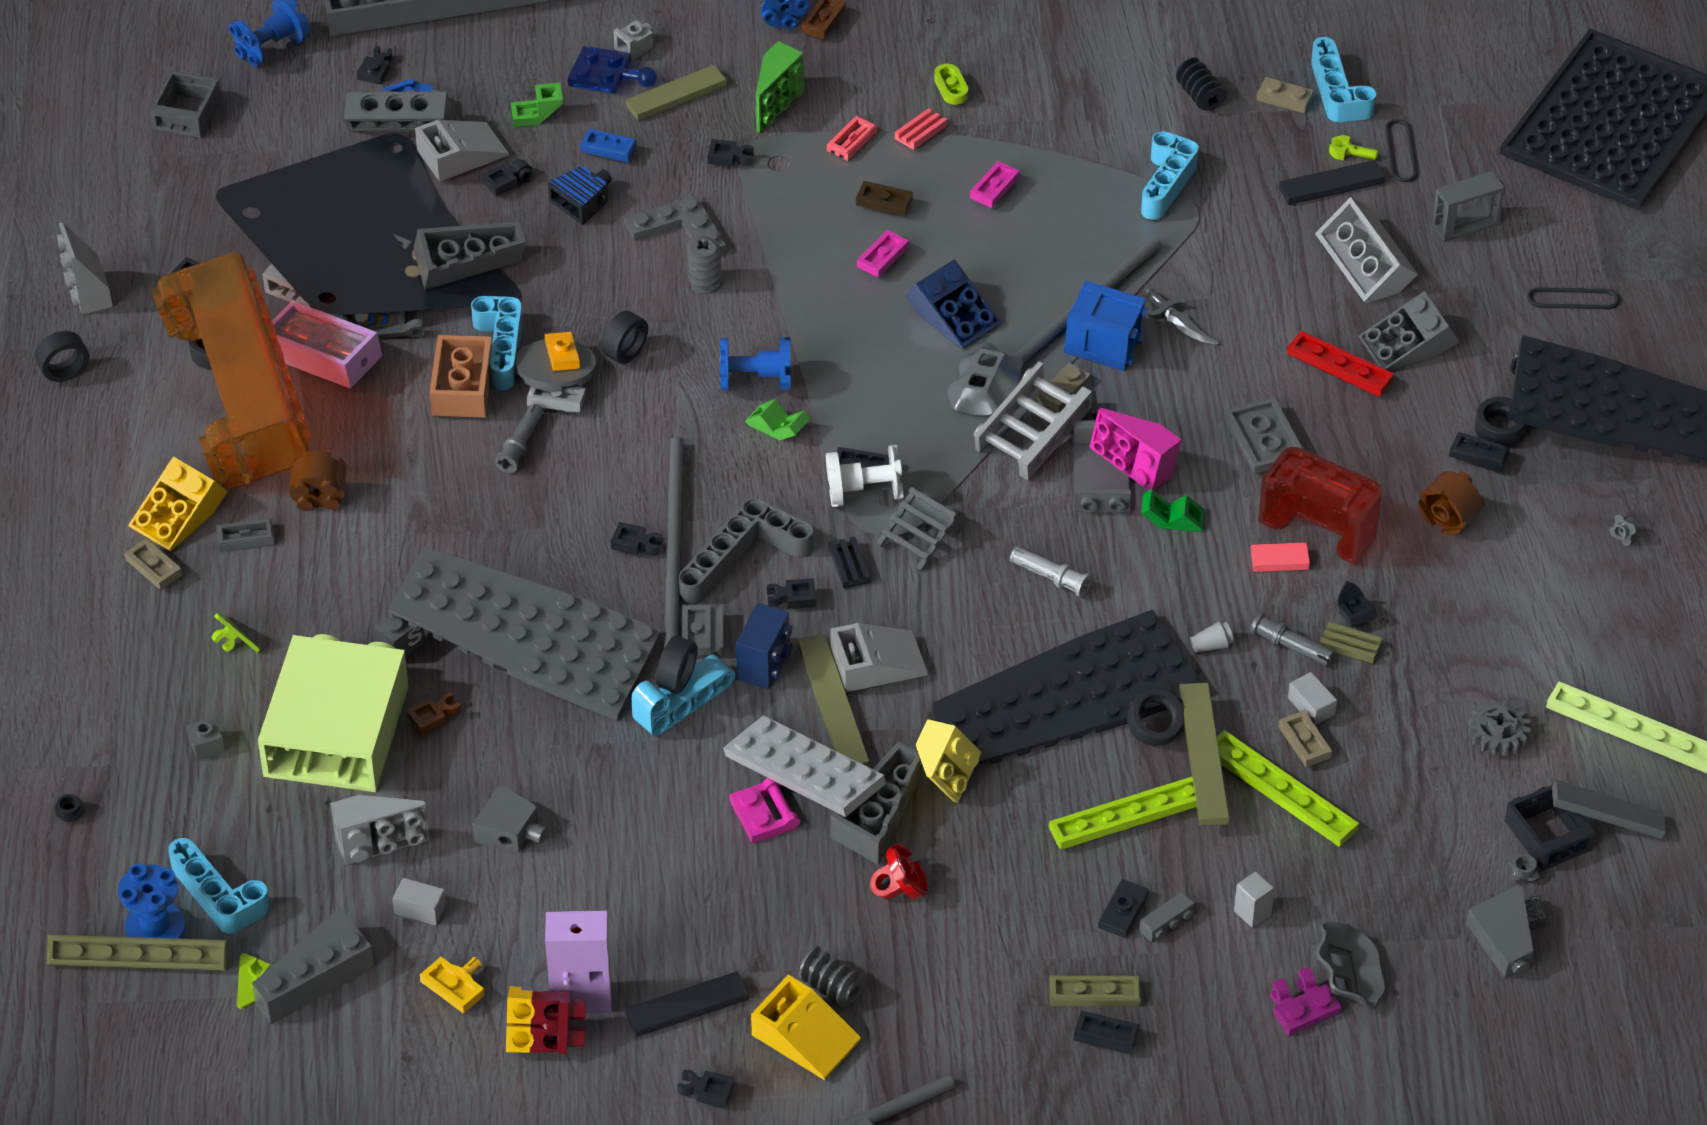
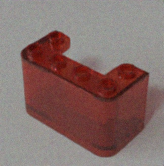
(1323, 495)

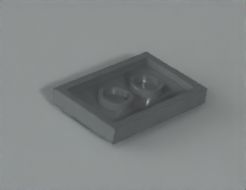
(1261, 432)

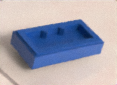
(608, 145)

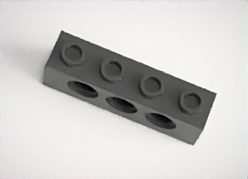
(385, 118)

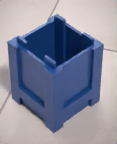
(1105, 325)

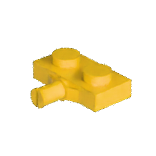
(454, 982)

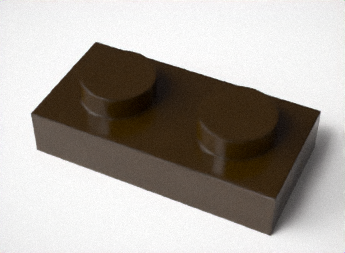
(884, 198)

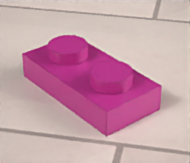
(994, 184)
(882, 253)

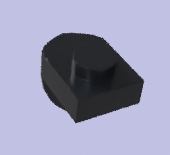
(1354, 605)

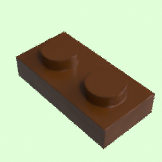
(823, 17)

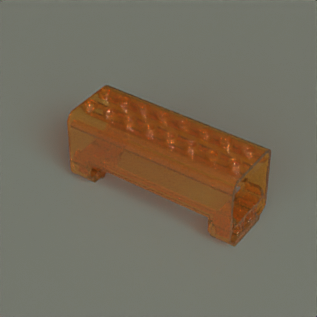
(249, 367)

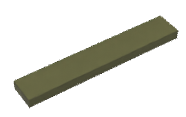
(832, 698)
(1203, 754)
(137, 952)

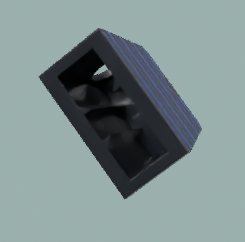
(580, 192)

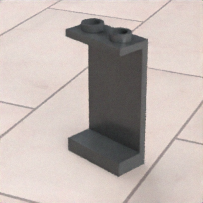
(1096, 481)

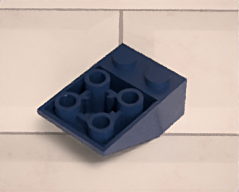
(953, 305)

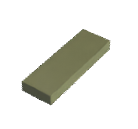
(1094, 991)

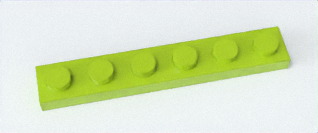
(1285, 790)
(1123, 813)

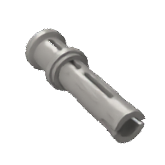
(1061, 574)

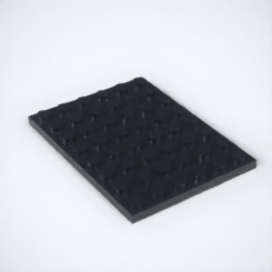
(1611, 119)

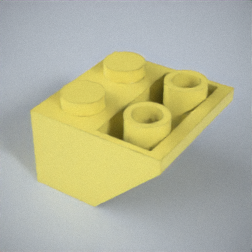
(947, 757)

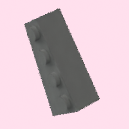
(466, 251)
(875, 820)

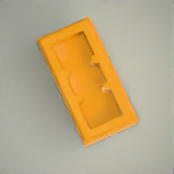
(562, 351)

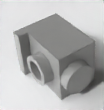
(634, 39)

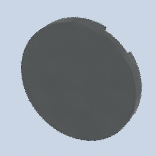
(535, 367)

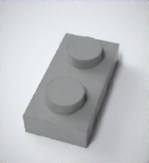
(568, 399)

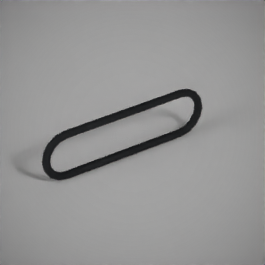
(1391, 154)
(1573, 305)

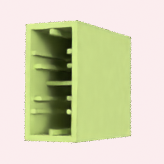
(333, 712)

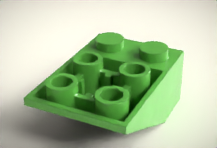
(778, 83)

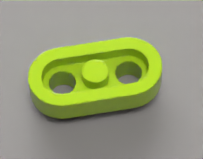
(951, 84)

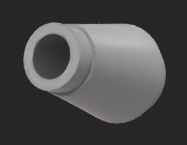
(1212, 638)

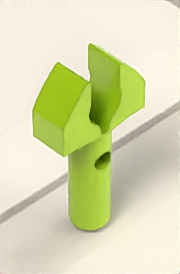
(1343, 147)

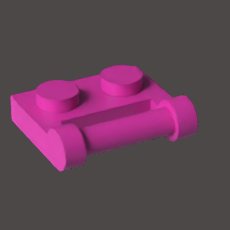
(757, 816)

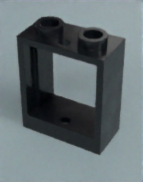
(1555, 851)

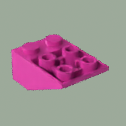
(1136, 447)

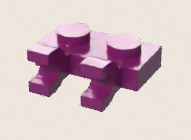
(1307, 1009)

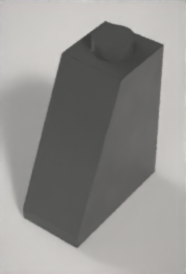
(1503, 931)

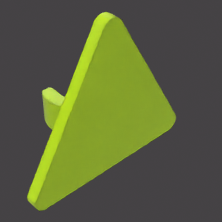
(231, 632)
(249, 970)

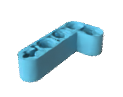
(1339, 100)
(1177, 163)
(503, 318)
(662, 709)
(226, 907)

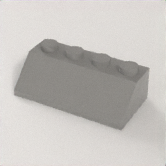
(1365, 252)

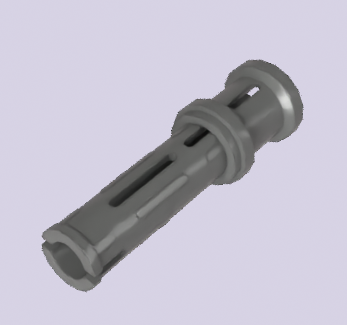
(515, 446)
(1280, 634)

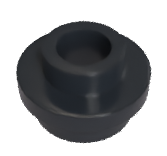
(67, 802)

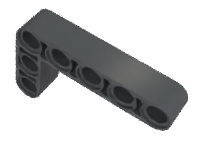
(750, 522)

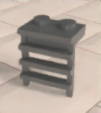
(931, 512)

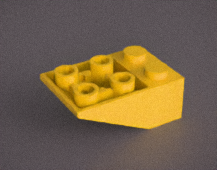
(177, 505)
(803, 1028)

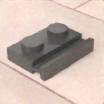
(704, 627)

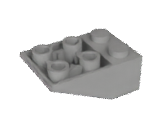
(457, 146)
(83, 273)
(875, 655)
(377, 826)

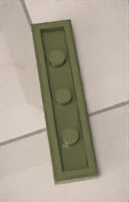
(676, 92)

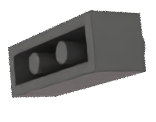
(1166, 917)

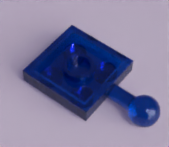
(605, 70)

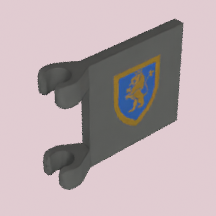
(390, 324)

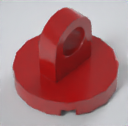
(904, 875)

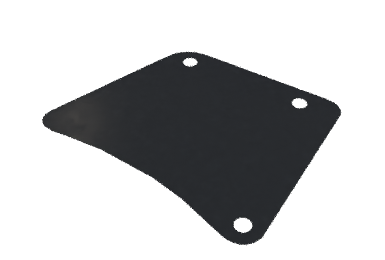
(334, 225)

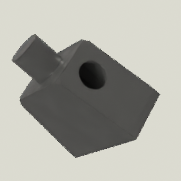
(508, 822)

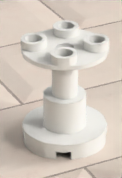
(852, 477)

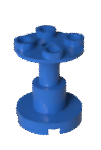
(783, 12)
(283, 23)
(767, 363)
(149, 896)

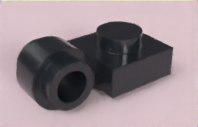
(503, 179)

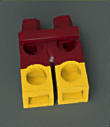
(541, 1021)

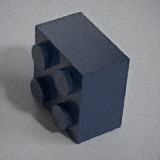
(763, 646)

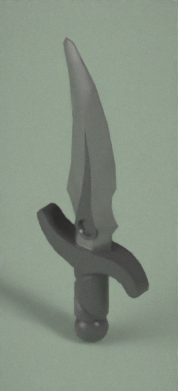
(1180, 319)

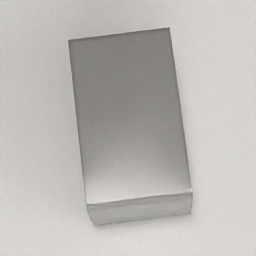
(1310, 695)
(1254, 899)
(419, 901)

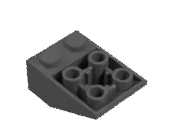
(1409, 335)

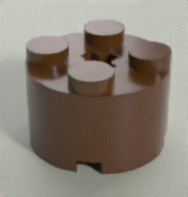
(317, 480)
(1450, 502)

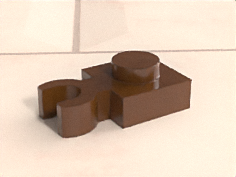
(431, 715)

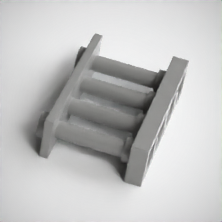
(1044, 441)

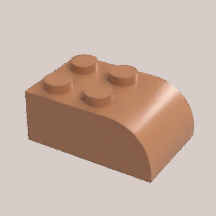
(461, 376)

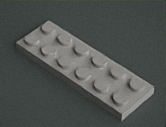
(804, 766)

